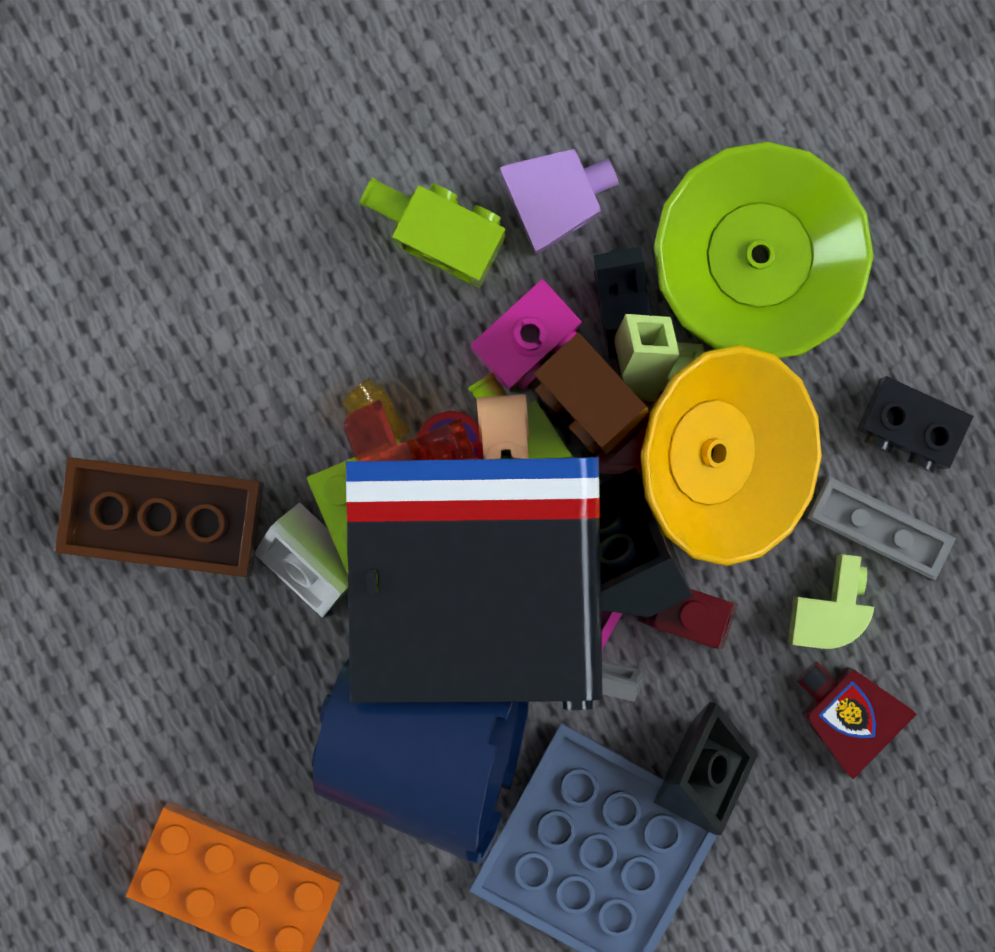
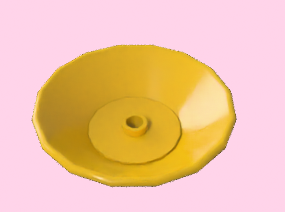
(761, 462)

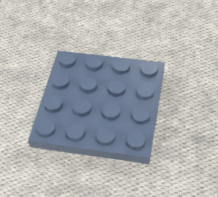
(592, 851)

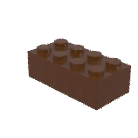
(589, 391)
(159, 517)

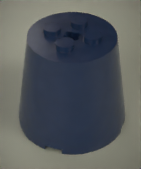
(420, 765)

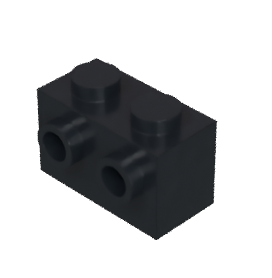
(915, 424)

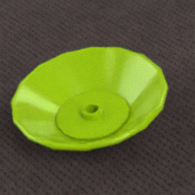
(793, 210)

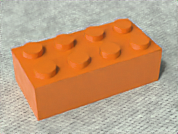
(233, 884)

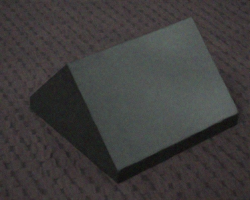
(708, 771)

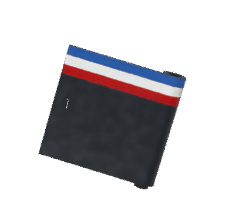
(478, 581)

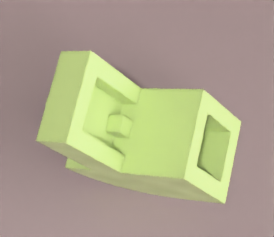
(650, 353)
(833, 622)

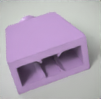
(555, 195)

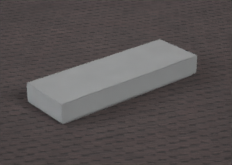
(881, 528)

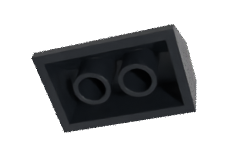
(635, 557)

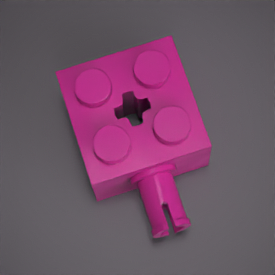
(526, 336)

